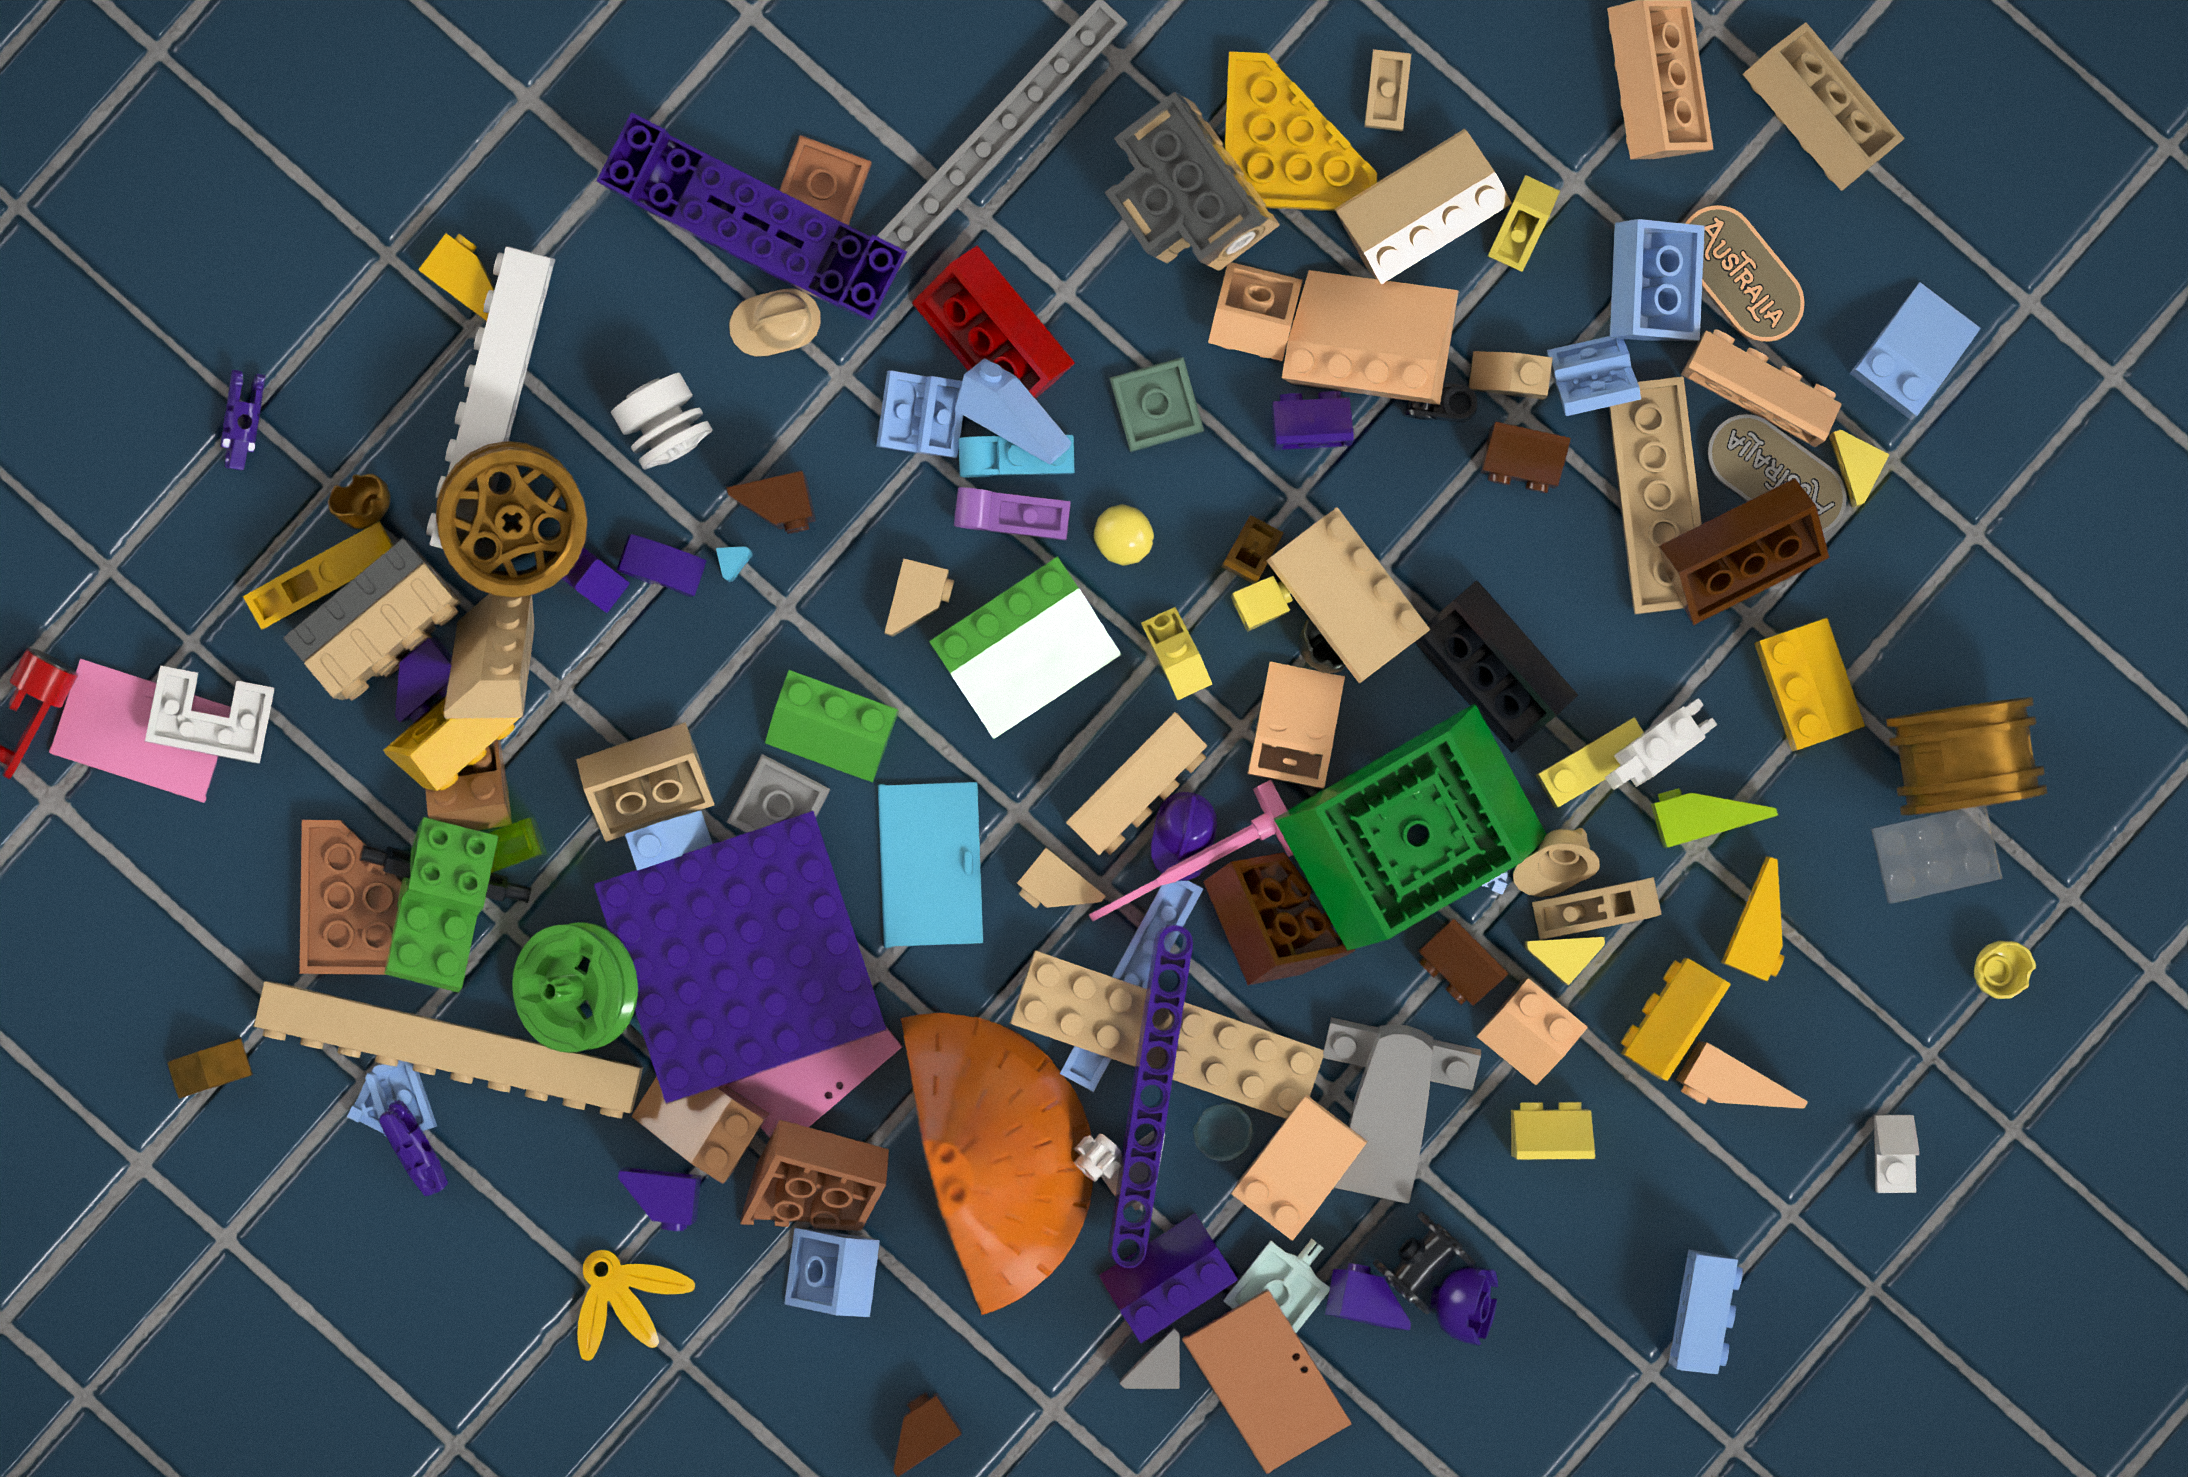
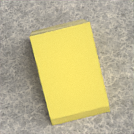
(1858, 464)
(1565, 956)

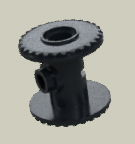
(1420, 1259)

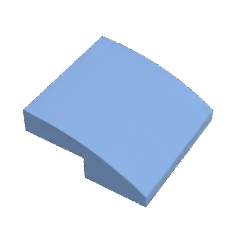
(1593, 375)
(920, 415)

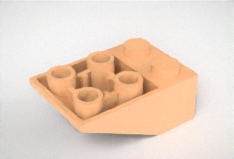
(1296, 725)

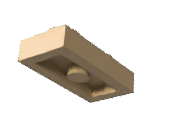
(1387, 90)

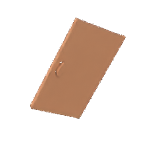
(1257, 1374)

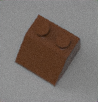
(1524, 457)
(778, 500)
(1461, 963)

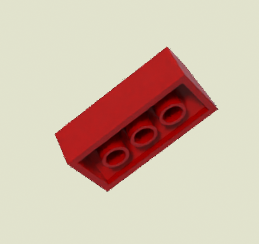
(987, 319)

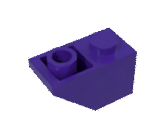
(421, 679)

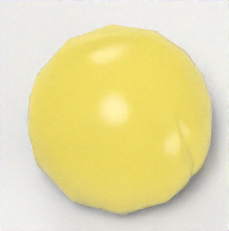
(1123, 534)
(2003, 969)

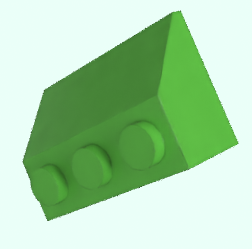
(831, 726)

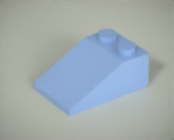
(1915, 351)

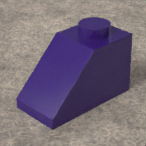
(1364, 1299)

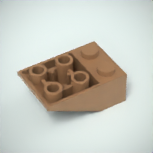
(477, 797)

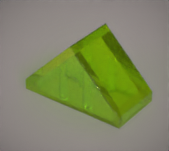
(517, 844)

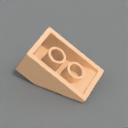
(1723, 1079)
(1298, 1167)

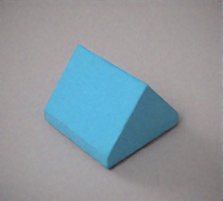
(732, 561)

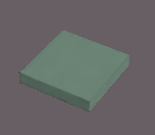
(1156, 404)

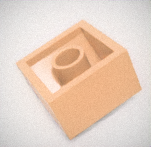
(1255, 311)
(1531, 1031)

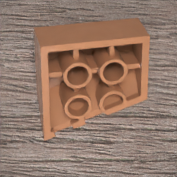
(815, 1179)

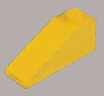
(459, 272)
(1758, 933)

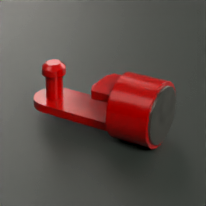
(45, 680)

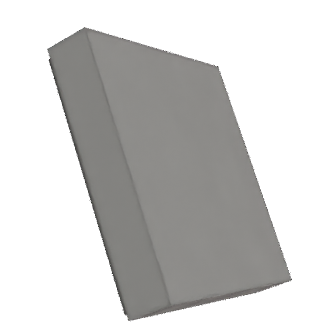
(775, 795)

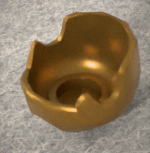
(361, 502)

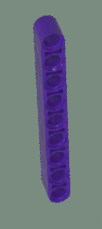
(1156, 1114)

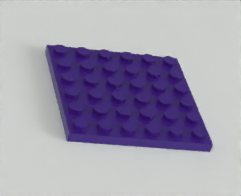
(741, 957)

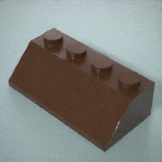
(1745, 551)

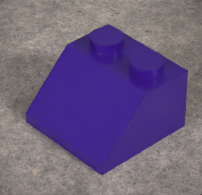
(1312, 422)
(664, 1195)

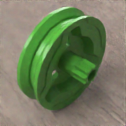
(552, 987)

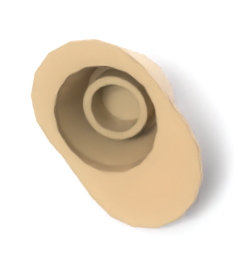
(775, 322)
(1557, 865)

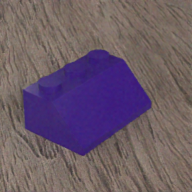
(1174, 1278)

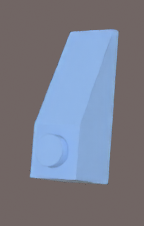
(1009, 410)

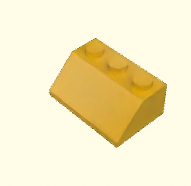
(1809, 684)
(440, 747)
(1674, 1018)

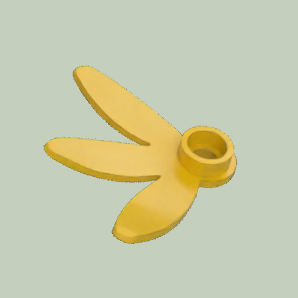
(628, 1308)

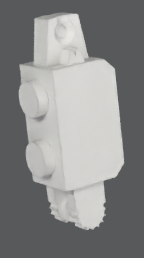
(1659, 746)

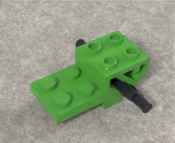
(440, 900)

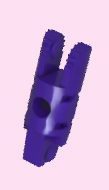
(236, 439)
(413, 1148)

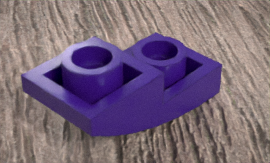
(661, 565)

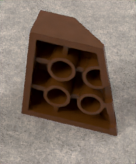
(1272, 919)

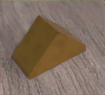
(1252, 549)
(209, 1068)

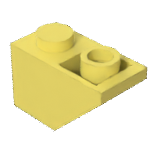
(1176, 653)

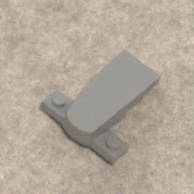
(1393, 1098)

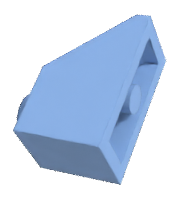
(668, 839)

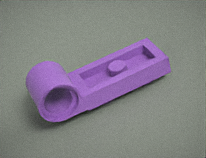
(1011, 514)

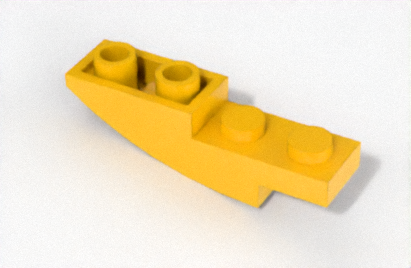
(317, 576)

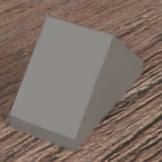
(1158, 1367)

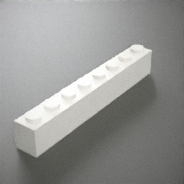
(499, 368)

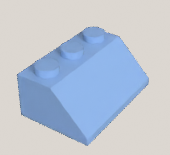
(1657, 281)
(1705, 1312)

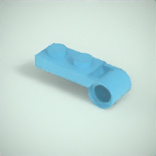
(997, 456)

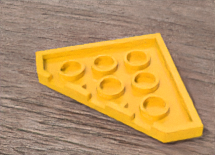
(1286, 142)

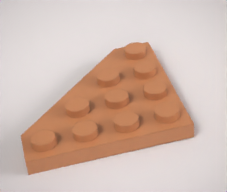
(344, 903)

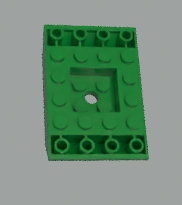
(1356, 830)

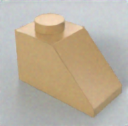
(1510, 374)
(917, 595)
(1056, 884)

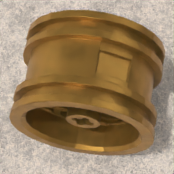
(511, 539)
(1966, 756)

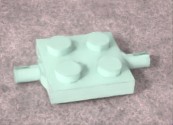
(1287, 1278)

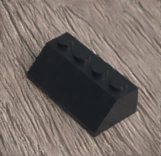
(1495, 666)

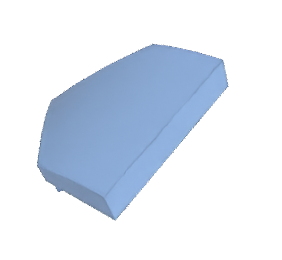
(390, 1084)

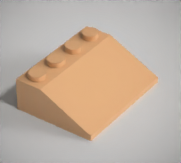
(1371, 337)

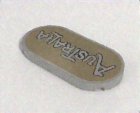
(1757, 457)

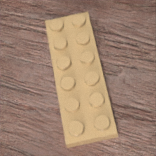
(1654, 485)

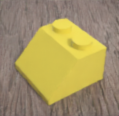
(1552, 1132)

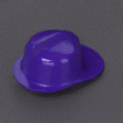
(1182, 829)

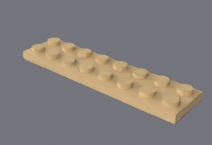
(1211, 1051)

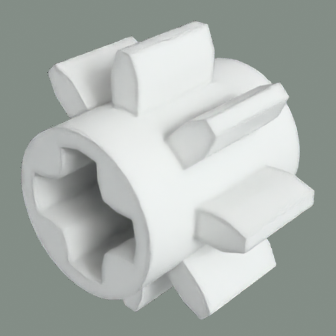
(1097, 1157)

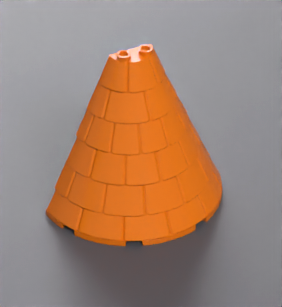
(999, 1150)

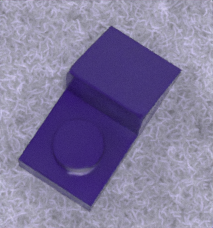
(596, 581)

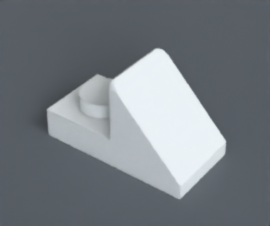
(1895, 1153)

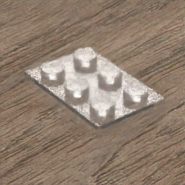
(1936, 853)

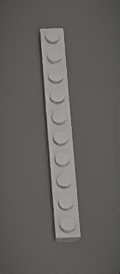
(1003, 128)

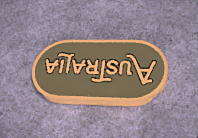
(1747, 276)

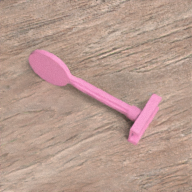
(1260, 827)

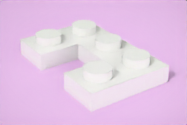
(233, 737)

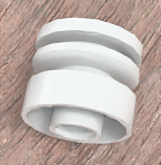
(658, 415)

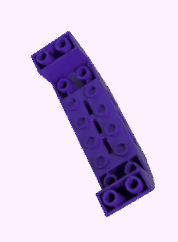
(750, 219)

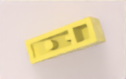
(1587, 765)

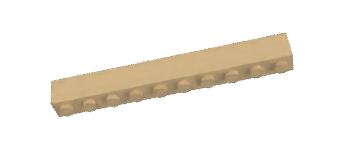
(447, 1047)

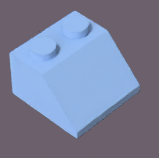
(832, 1272)

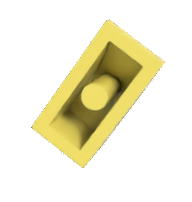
(1524, 223)
(1261, 602)

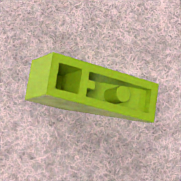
(1696, 816)

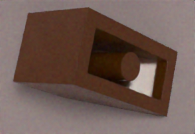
(924, 1431)

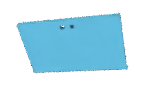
(928, 862)

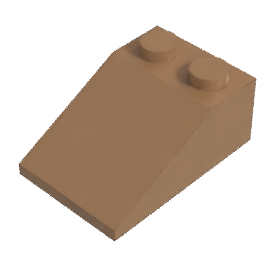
(704, 1128)

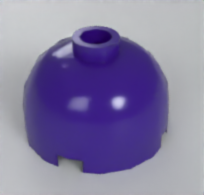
(1465, 1303)

